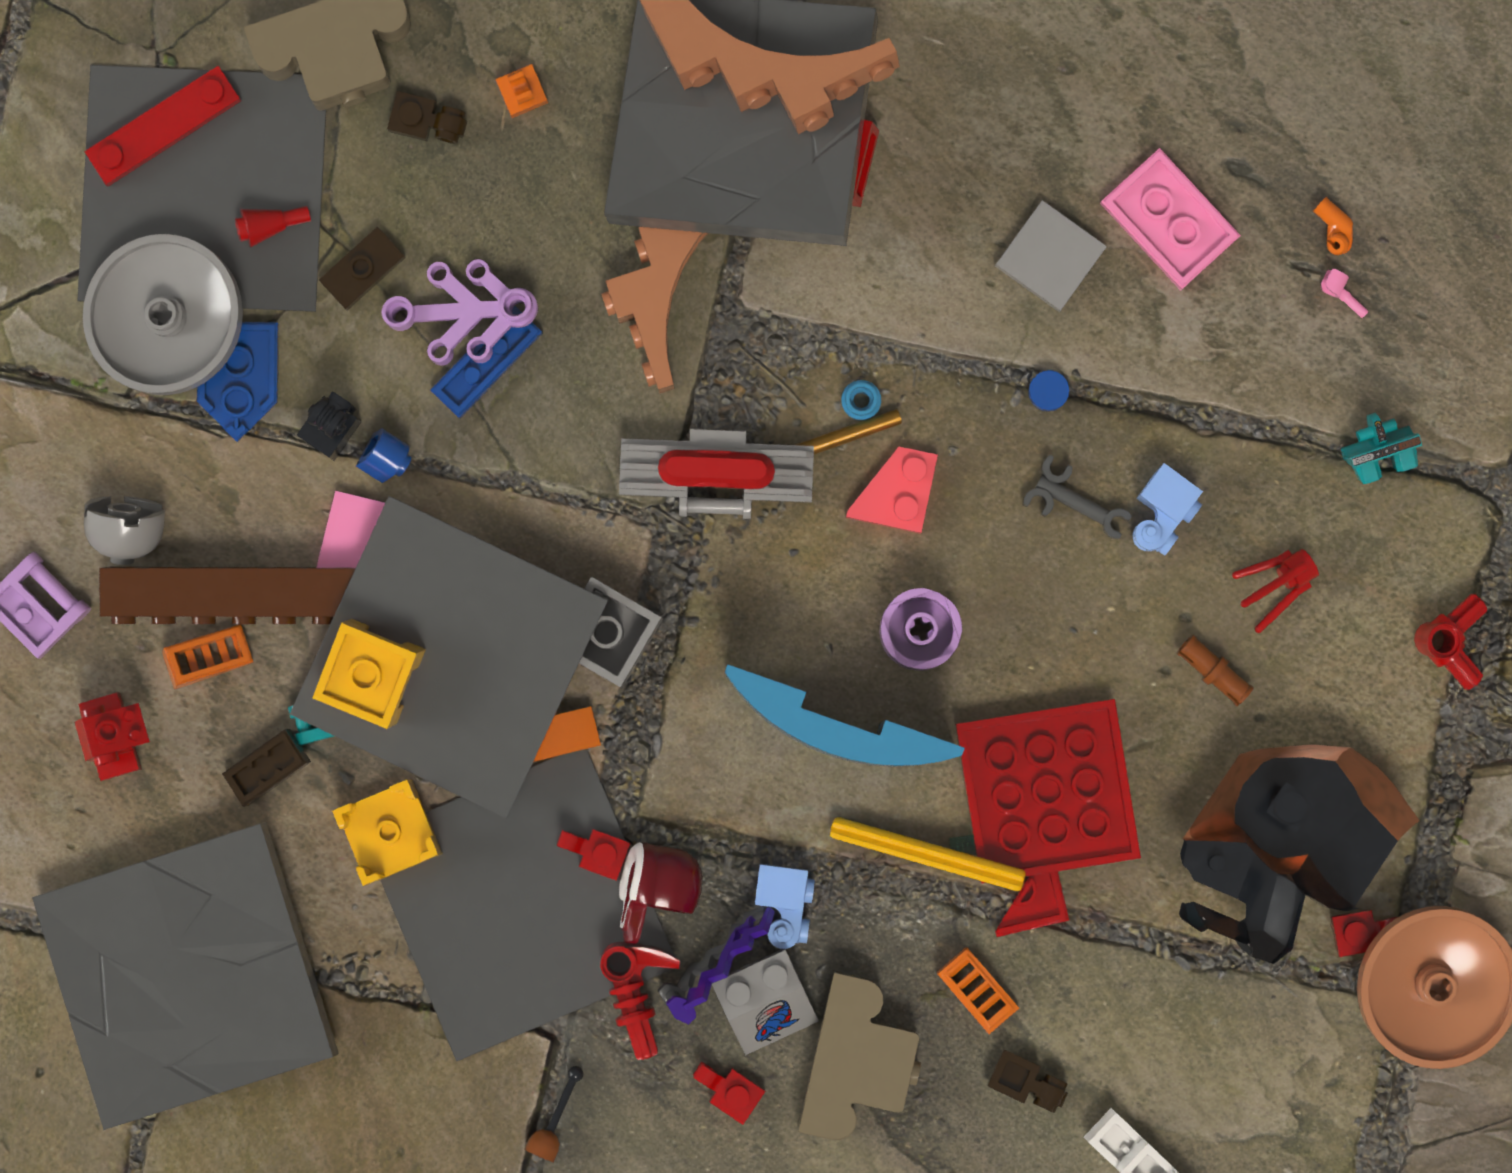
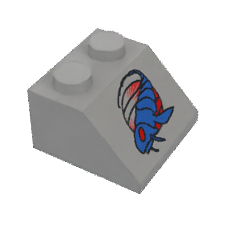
(765, 1001)

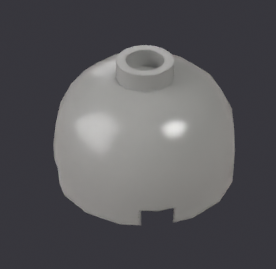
(123, 529)

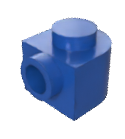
(384, 456)

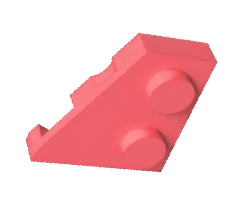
(898, 492)

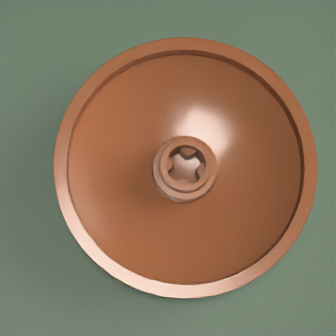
(1437, 987)

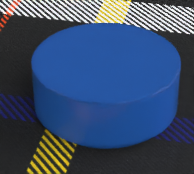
(1048, 390)

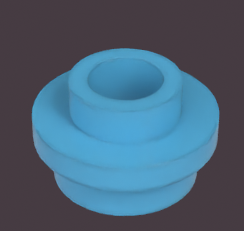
(858, 387)

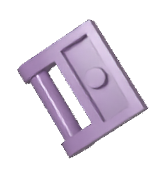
(28, 616)

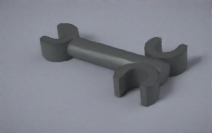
(1050, 487)

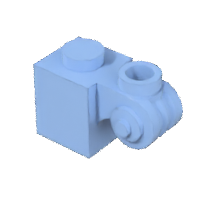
(1172, 501)
(786, 891)

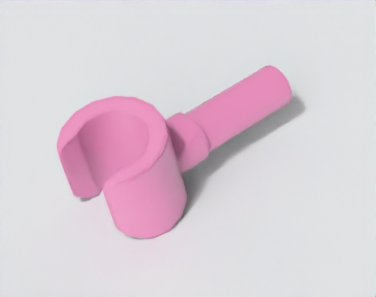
(1334, 284)

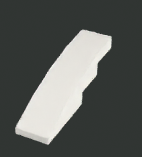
(1125, 1147)

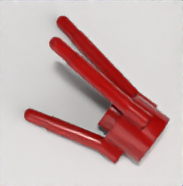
(1295, 571)

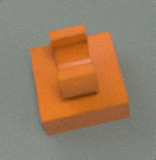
(521, 91)

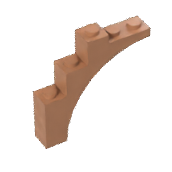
(754, 74)
(649, 293)

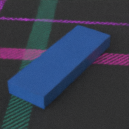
(471, 380)

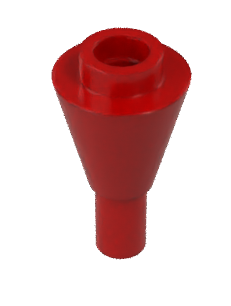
(261, 224)

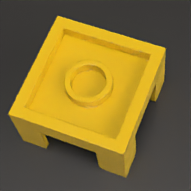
(367, 674)
(388, 832)

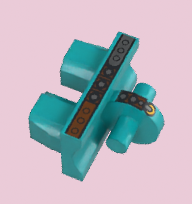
(1379, 442)

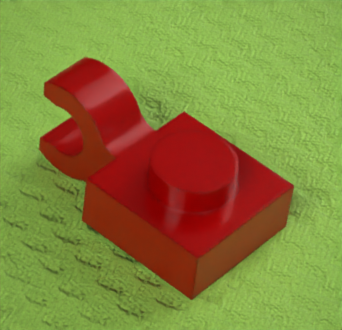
(600, 853)
(1356, 931)
(733, 1093)

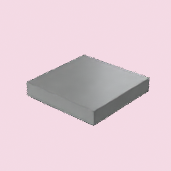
(1050, 256)

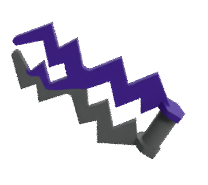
(673, 995)

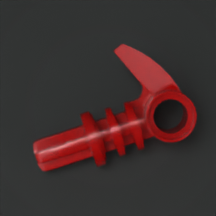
(630, 999)

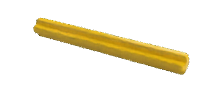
(927, 854)

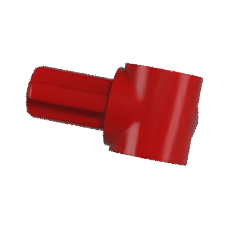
(1451, 652)

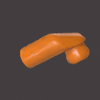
(1338, 227)

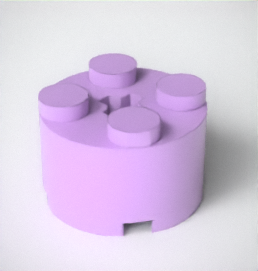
(931, 609)

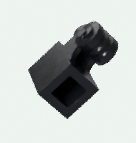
(330, 425)

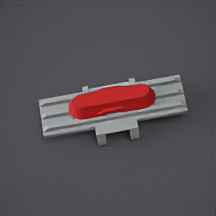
(716, 460)

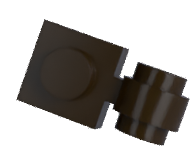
(416, 116)
(1017, 1077)

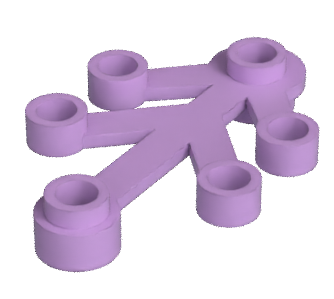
(467, 311)

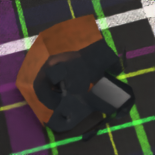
(1288, 830)

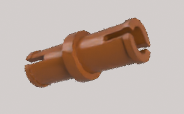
(1215, 670)

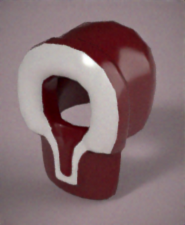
(657, 879)

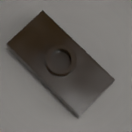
(362, 268)
(266, 767)

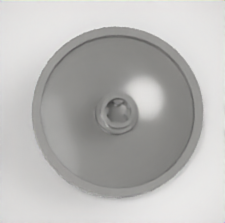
(162, 314)

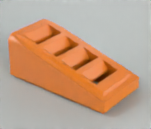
(173, 666)
(959, 962)

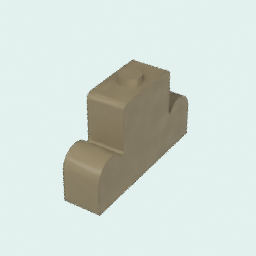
(332, 46)
(856, 1060)

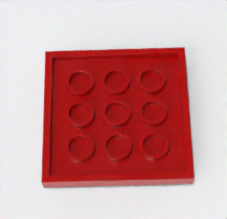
(1049, 788)

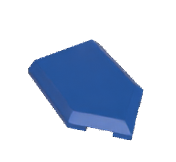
(246, 383)

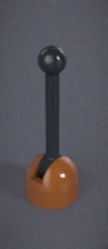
(544, 1141)

